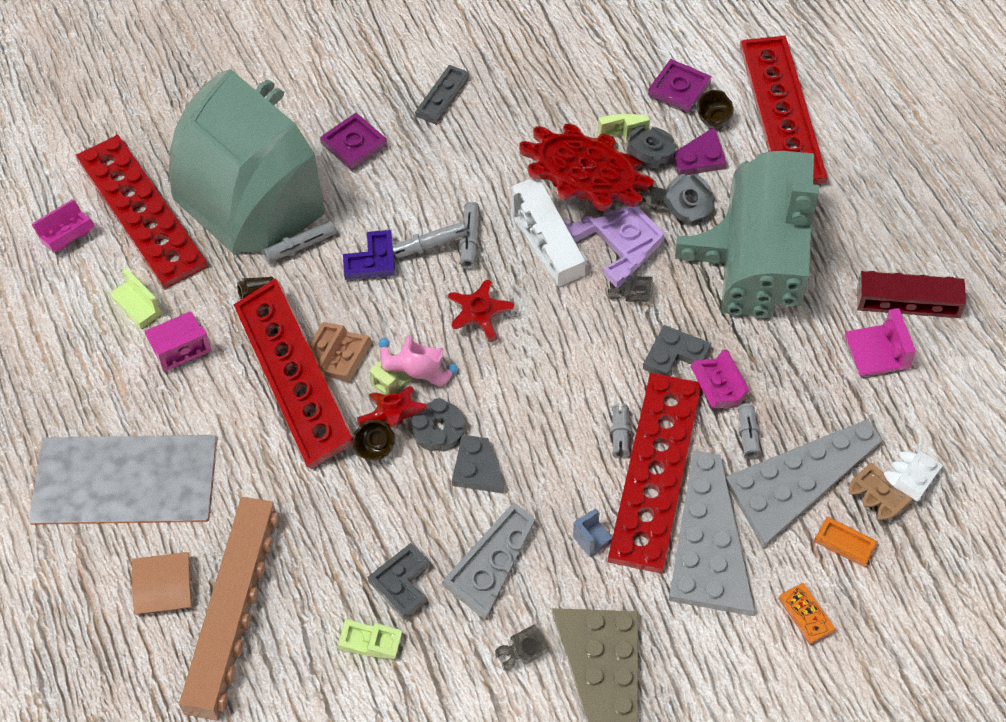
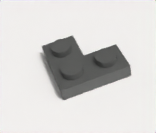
(674, 345)
(394, 579)

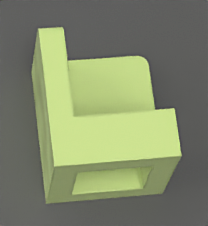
(387, 381)

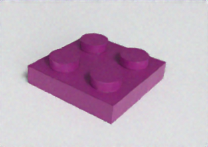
(679, 85)
(353, 141)

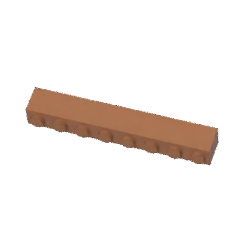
(229, 609)

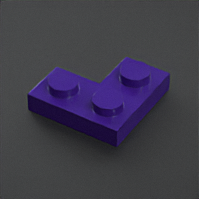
(375, 262)

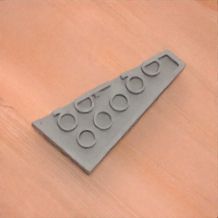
(792, 482)
(709, 555)

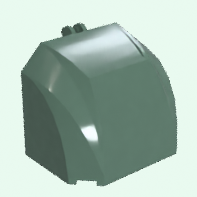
(243, 166)

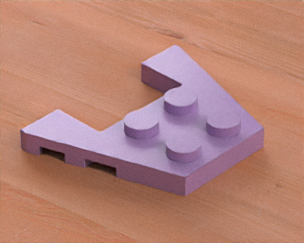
(627, 233)

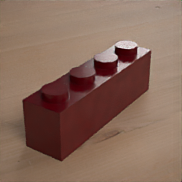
(911, 294)

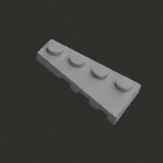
(486, 566)

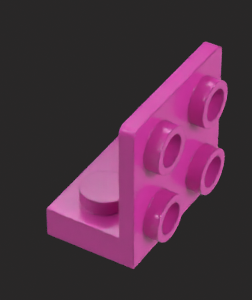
(178, 341)
(882, 346)

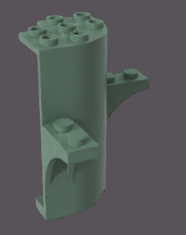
(763, 235)

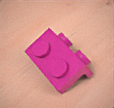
(62, 226)
(720, 380)

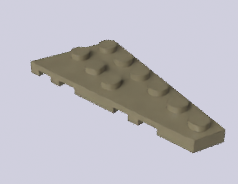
(602, 660)

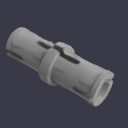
(620, 431)
(749, 431)

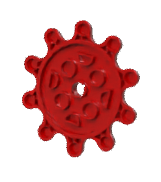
(606, 172)

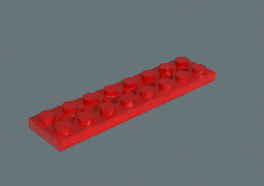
(791, 99)
(134, 223)
(309, 374)
(639, 478)

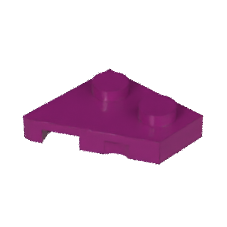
(700, 155)

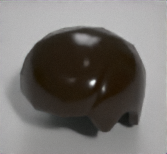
(715, 109)
(373, 440)

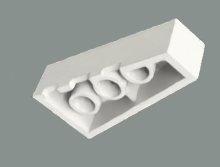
(546, 232)

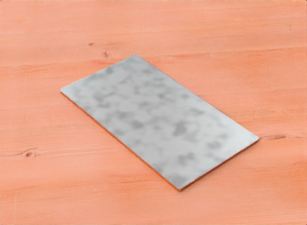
(123, 479)

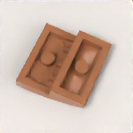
(339, 350)
(161, 583)

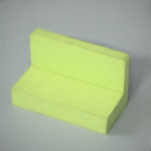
(136, 300)

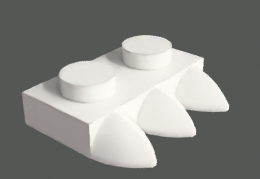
(913, 474)

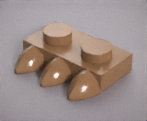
(879, 492)

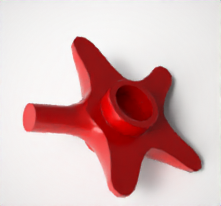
(479, 309)
(393, 407)

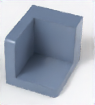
(590, 533)

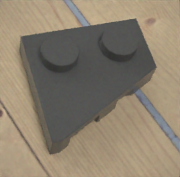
(477, 466)

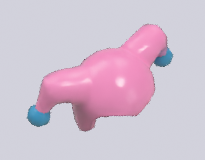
(416, 361)

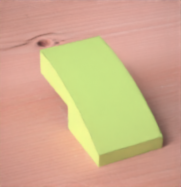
(621, 124)
(369, 640)

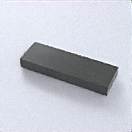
(442, 94)

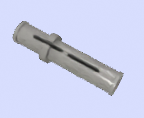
(429, 240)
(469, 244)
(291, 245)

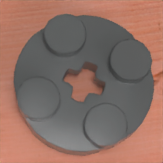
(641, 147)
(680, 207)
(443, 439)

